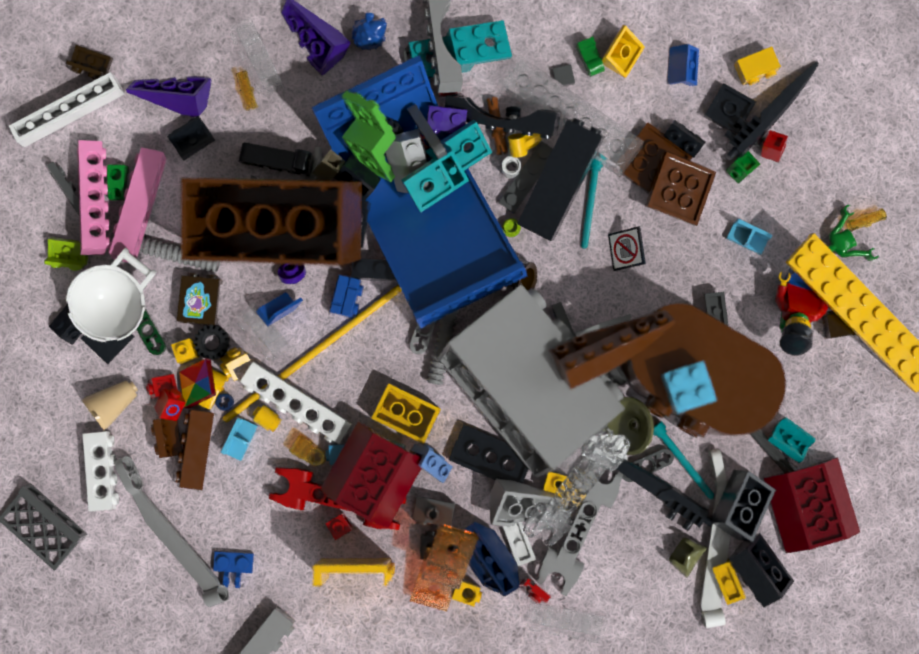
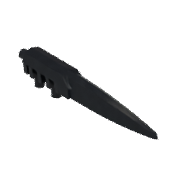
(758, 126)
(673, 498)

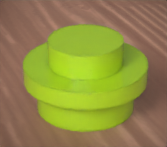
(511, 227)

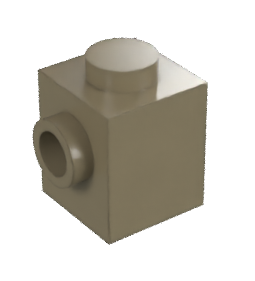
(329, 166)

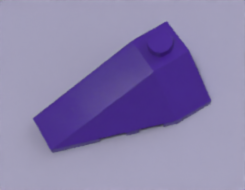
(182, 97)

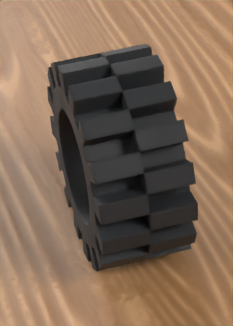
(200, 339)

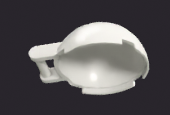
(108, 300)

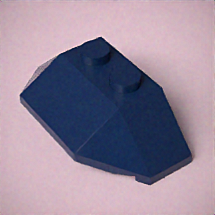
(493, 561)

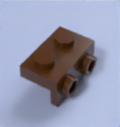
(167, 438)

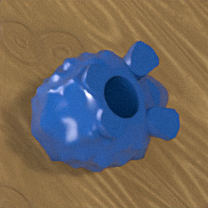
(369, 33)

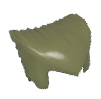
(686, 555)

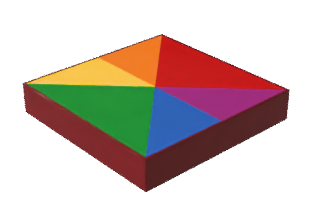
(197, 383)

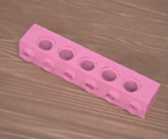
(88, 243)

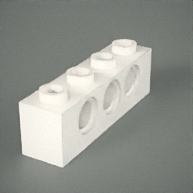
(94, 481)

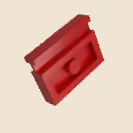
(535, 592)

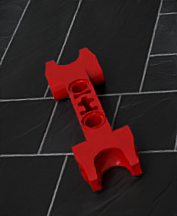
(302, 490)

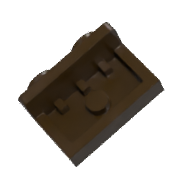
(89, 62)

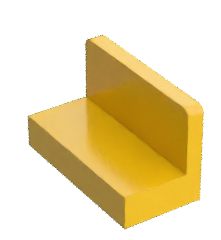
(729, 582)

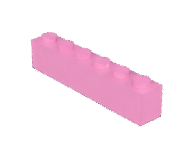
(138, 203)

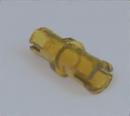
(246, 90)
(866, 219)

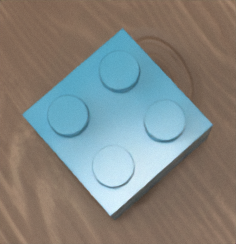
(688, 387)

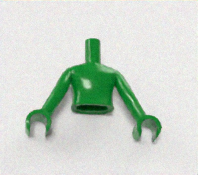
(845, 240)

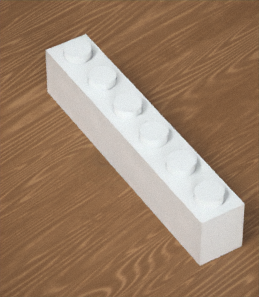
(66, 110)

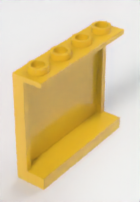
(352, 565)

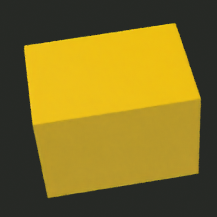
(623, 52)

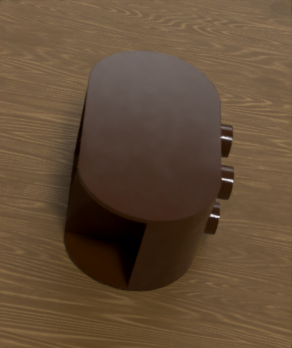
(742, 373)

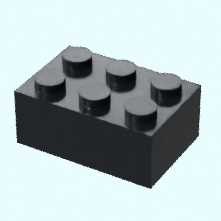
(743, 505)
(761, 570)

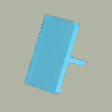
(748, 236)
(239, 439)

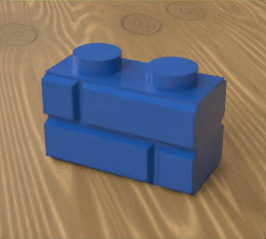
(345, 296)

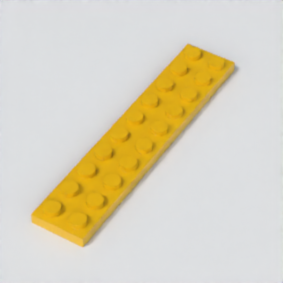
(858, 308)

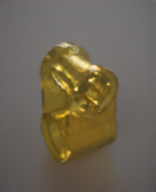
(305, 449)

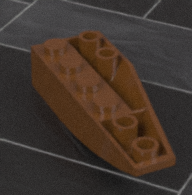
(607, 347)

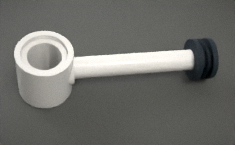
(513, 113)

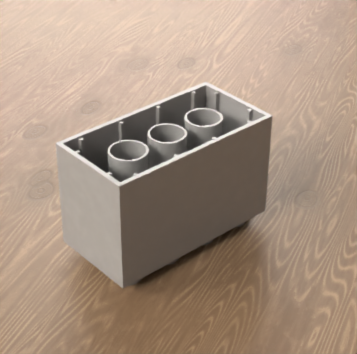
(516, 385)

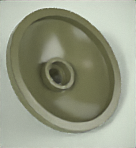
(635, 424)

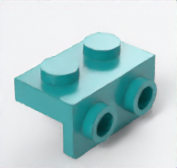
(791, 439)

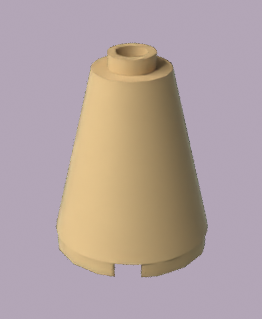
(110, 402)

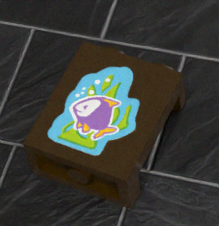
(199, 299)

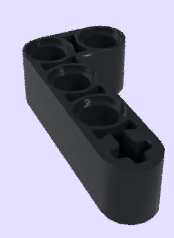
(277, 159)

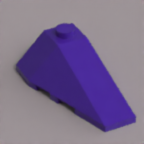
(321, 39)

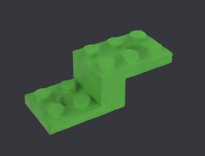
(369, 135)

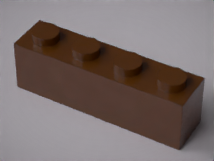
(194, 450)

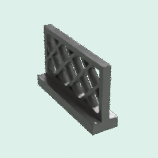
(53, 515)

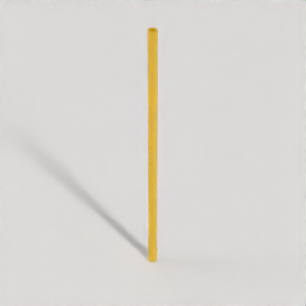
(316, 350)

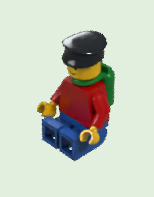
(798, 309)

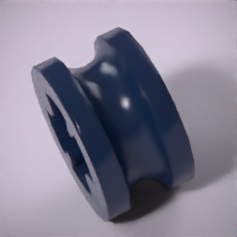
(219, 400)

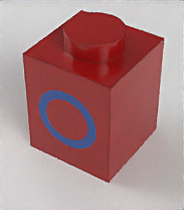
(169, 404)

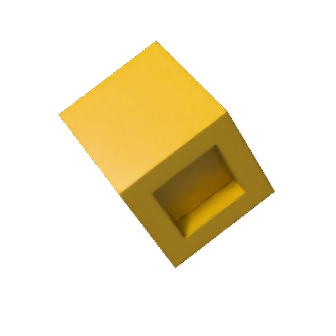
(184, 351)
(458, 596)

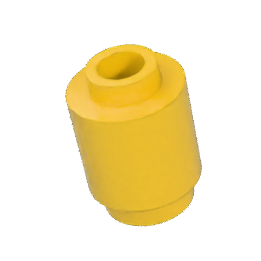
(266, 418)

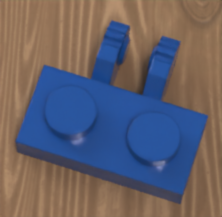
(233, 562)

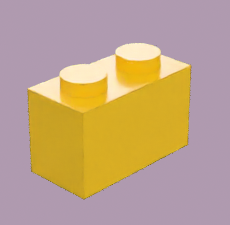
(756, 66)

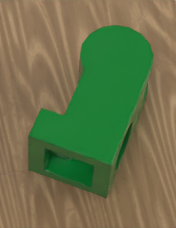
(590, 56)
(117, 181)

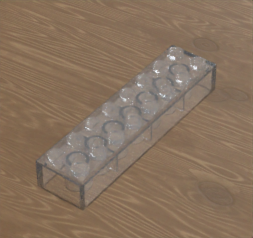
(536, 90)

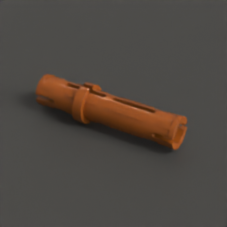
(498, 134)

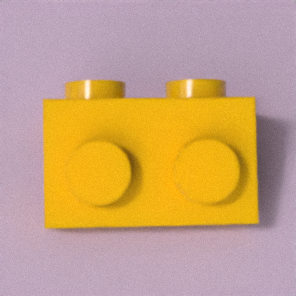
(233, 359)

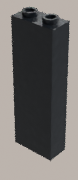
(561, 179)

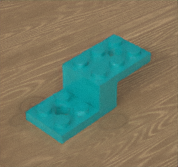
(468, 46)
(448, 172)

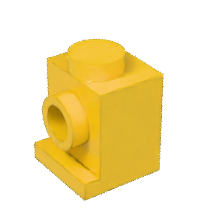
(551, 479)

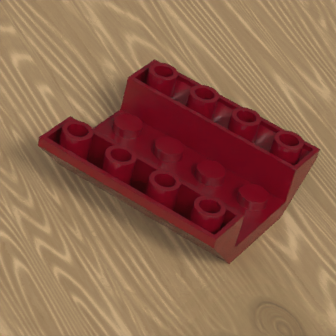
(372, 476)
(812, 506)

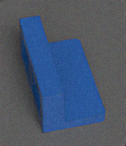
(683, 65)
(278, 308)

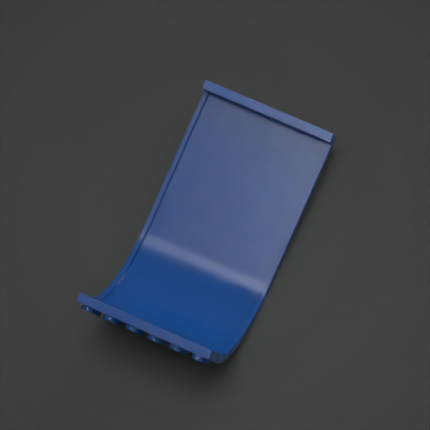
(450, 249)

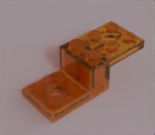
(443, 567)

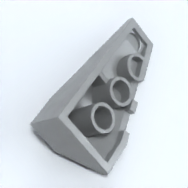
(514, 501)

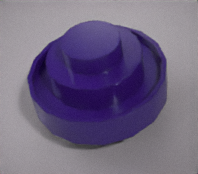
(291, 273)

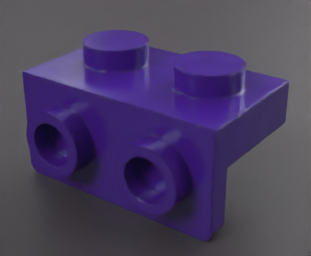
(446, 118)

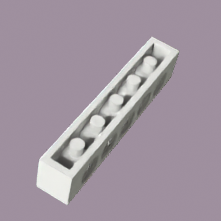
(257, 372)

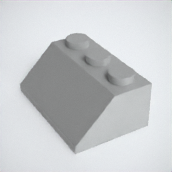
(406, 156)

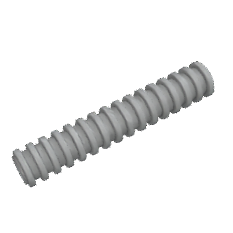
(173, 253)
(443, 339)

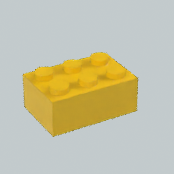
(406, 413)

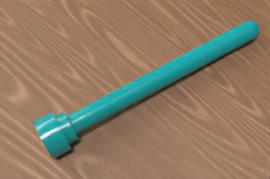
(595, 168)
(660, 432)

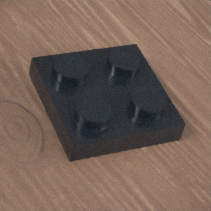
(729, 107)

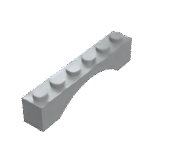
(447, 70)

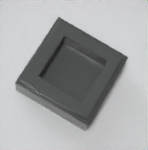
(564, 75)

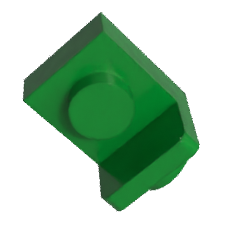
(742, 167)

